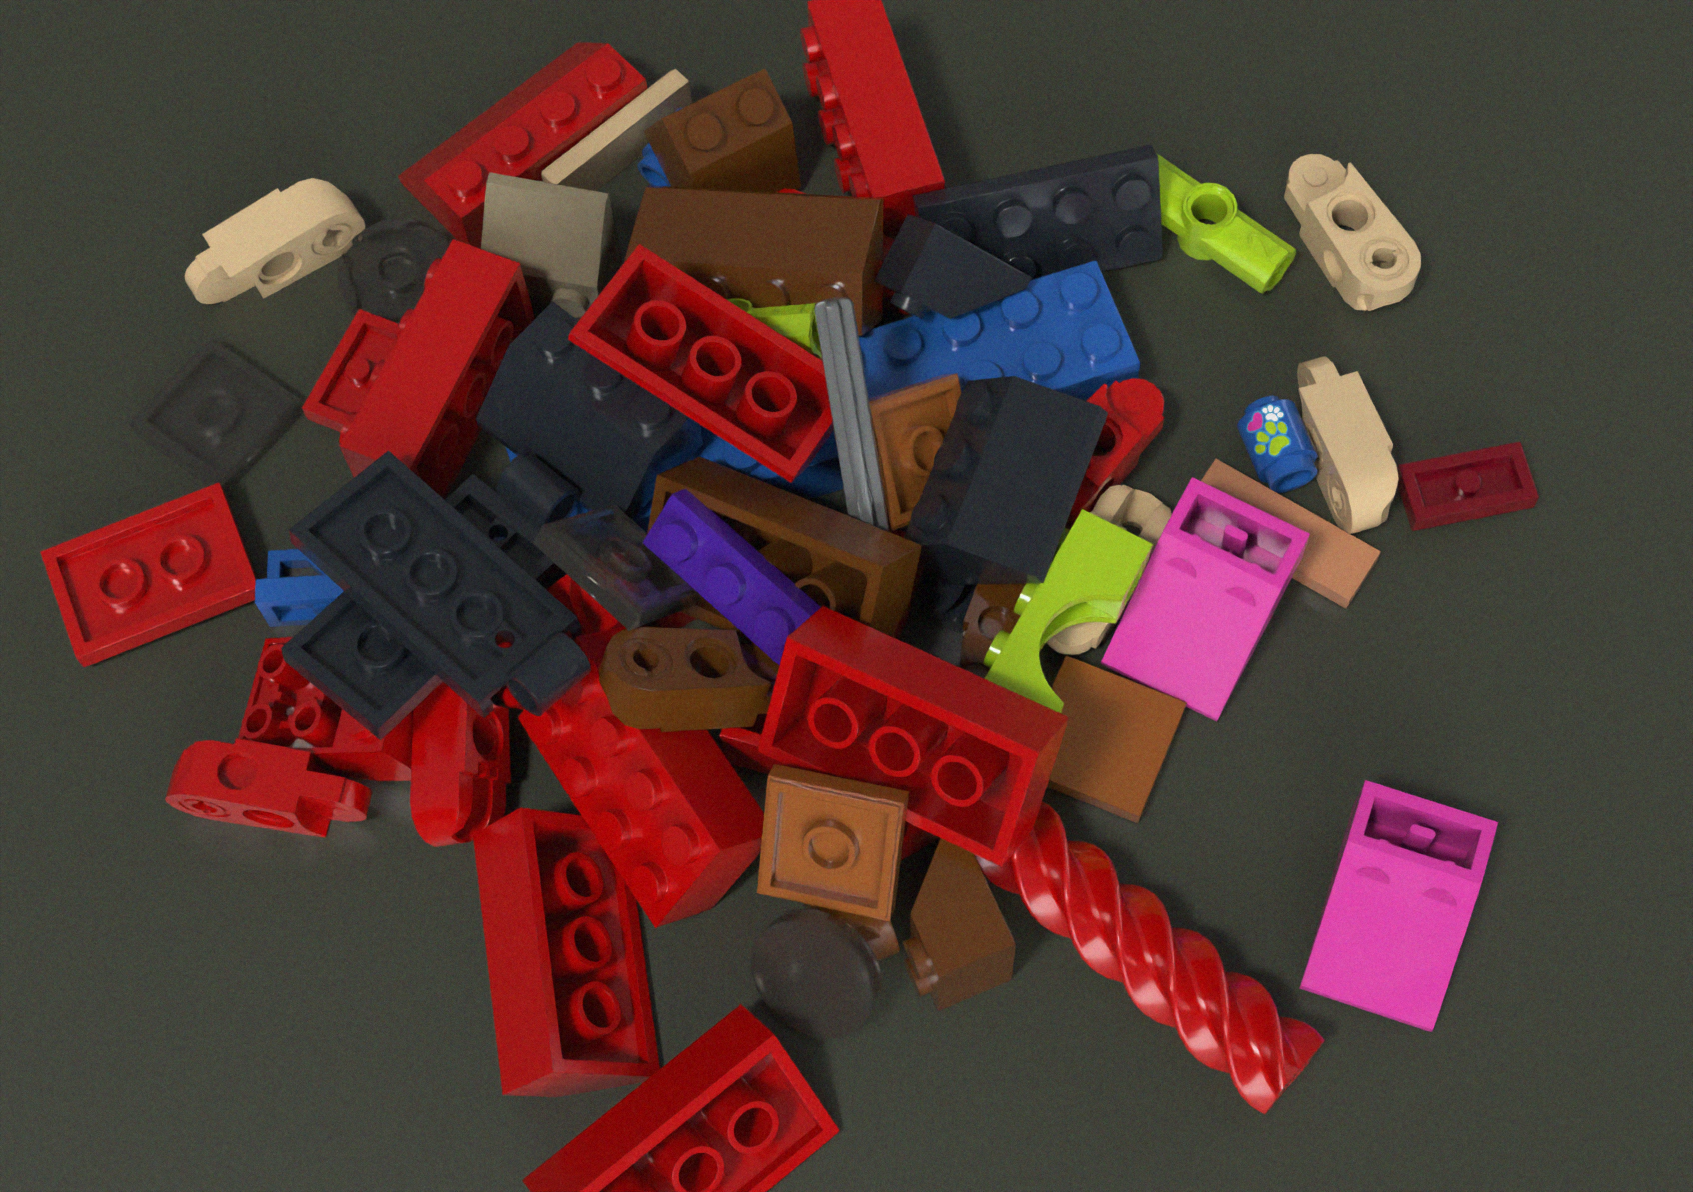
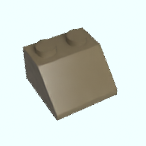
(557, 235)

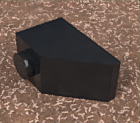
(943, 272)

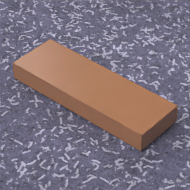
(1332, 560)

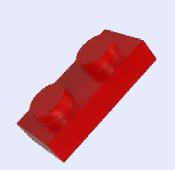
(348, 372)

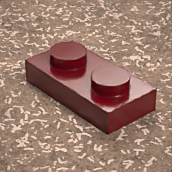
(1466, 486)

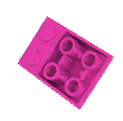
(1205, 598)
(1398, 905)

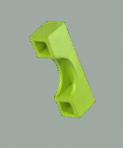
(1086, 582)

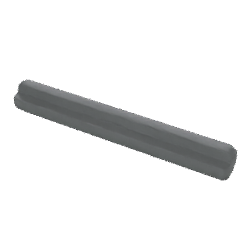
(851, 411)

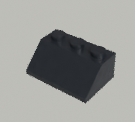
(584, 417)
(1004, 482)

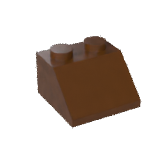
(729, 140)
(957, 931)

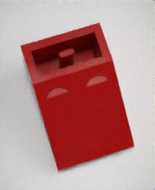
(297, 715)

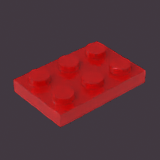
(150, 574)

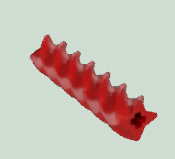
(1165, 969)

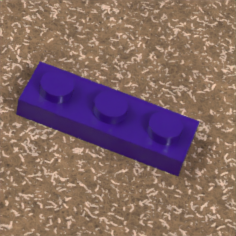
(729, 573)

